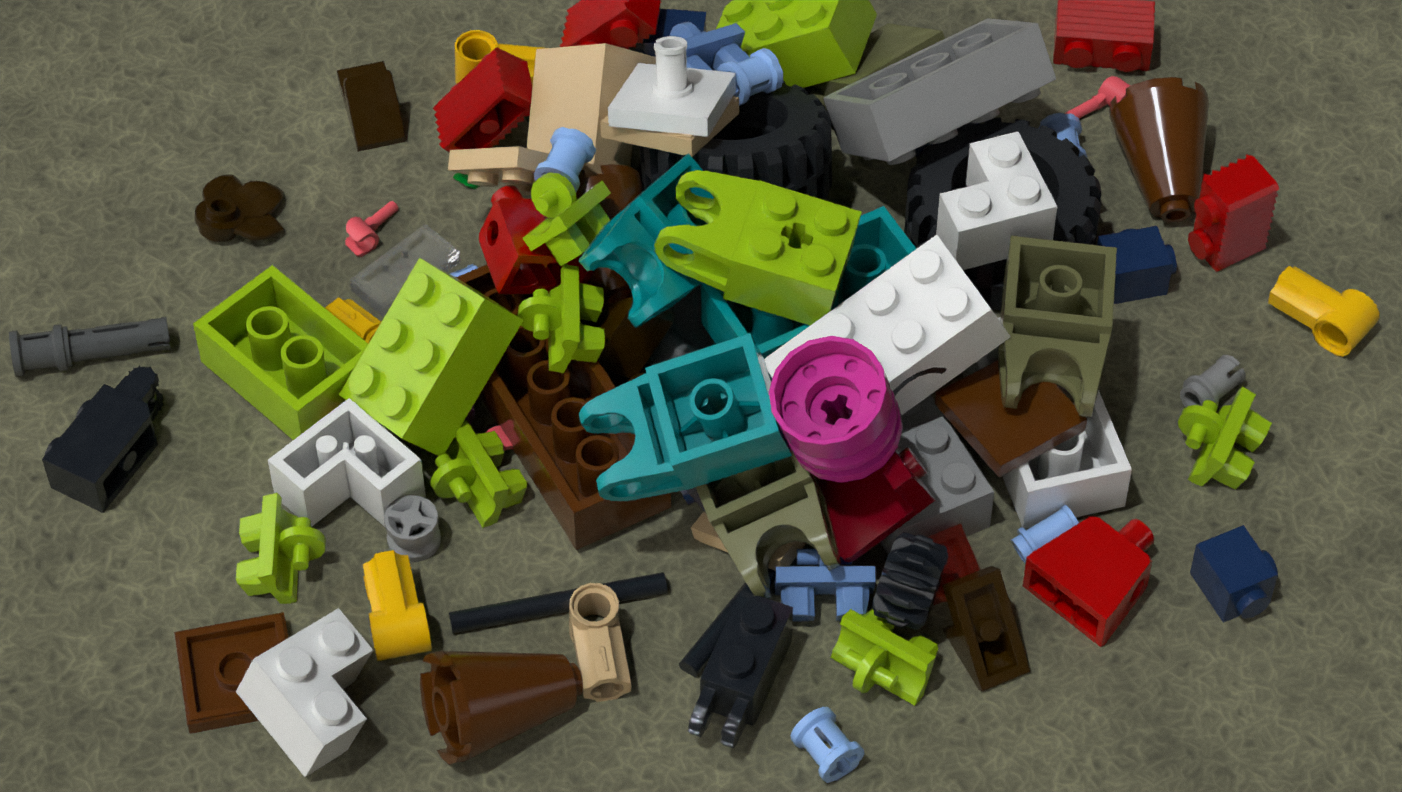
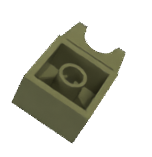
(1057, 318)
(765, 510)

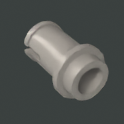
(1212, 383)

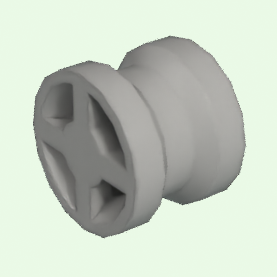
(408, 515)

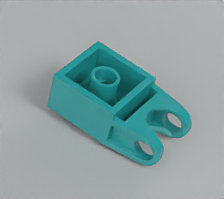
(629, 242)
(677, 423)

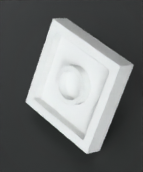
(671, 95)

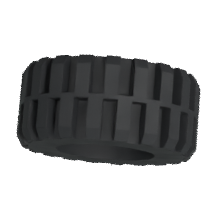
(772, 140)
(1066, 175)

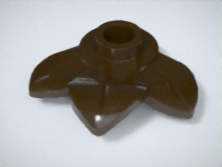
(238, 209)

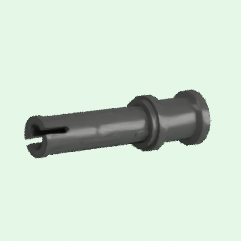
(66, 346)

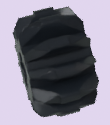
(910, 580)

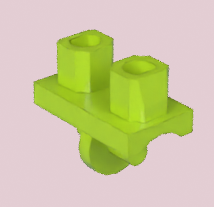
(570, 221)
(558, 318)
(1218, 435)
(472, 476)
(284, 547)
(883, 657)

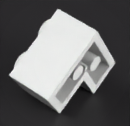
(1000, 201)
(342, 459)
(301, 693)

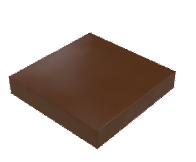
(1008, 435)
(214, 664)

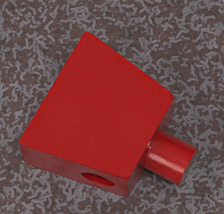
(508, 257)
(1092, 574)

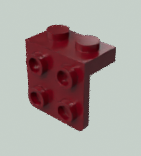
(877, 505)

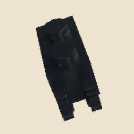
(106, 441)
(743, 666)

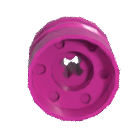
(825, 385)

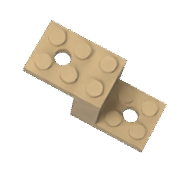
(569, 92)

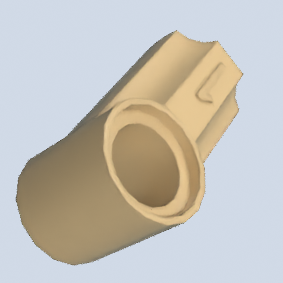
(599, 643)

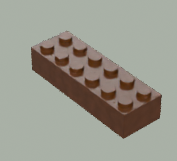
(543, 424)

